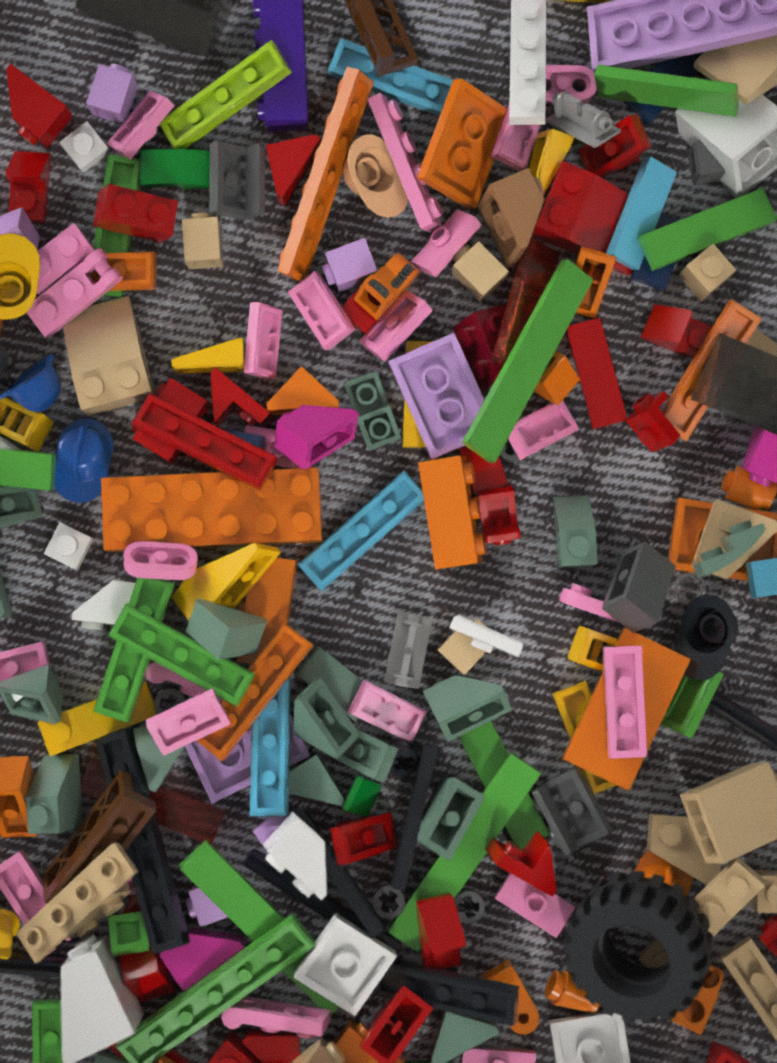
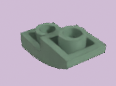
(375, 413)
(740, 541)
(336, 676)

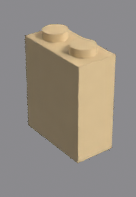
(734, 812)

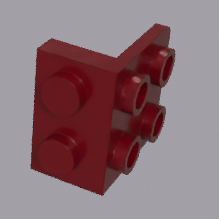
(477, 340)

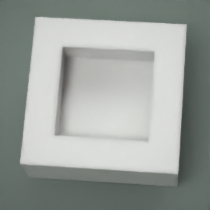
(85, 147)
(68, 546)

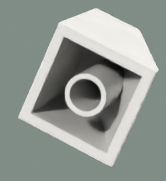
(740, 143)
(94, 1000)

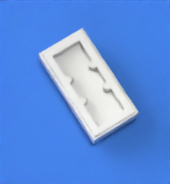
(486, 638)

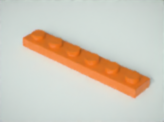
(325, 174)

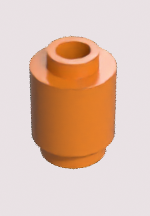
(747, 492)

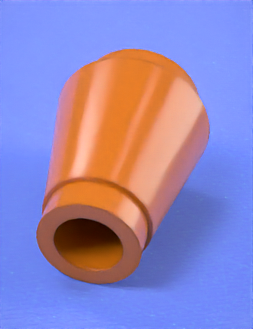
(564, 993)

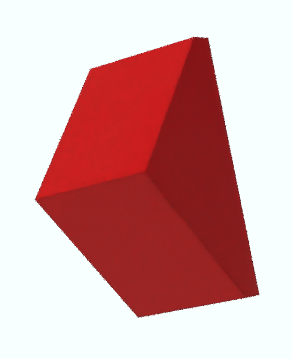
(290, 163)
(146, 975)
(395, 1026)
(273, 1047)

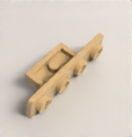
(80, 904)

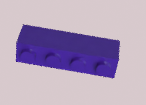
(287, 101)

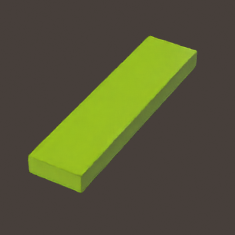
(225, 96)

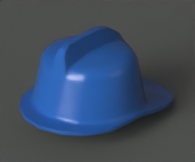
(36, 386)
(82, 460)

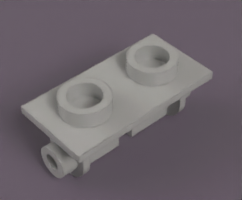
(580, 121)
(408, 650)

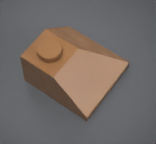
(511, 213)

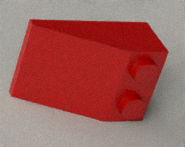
(581, 212)

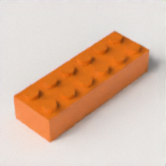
(212, 510)

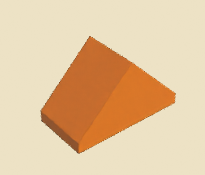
(598, 267)
(299, 391)

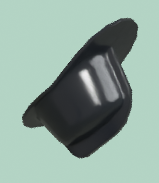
(706, 635)

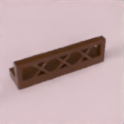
(376, 40)
(113, 819)

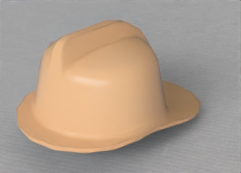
(374, 177)

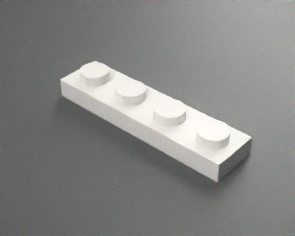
(528, 62)

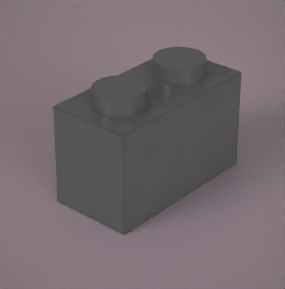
(639, 587)

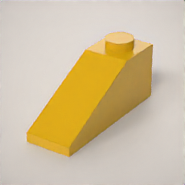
(226, 578)
(83, 725)

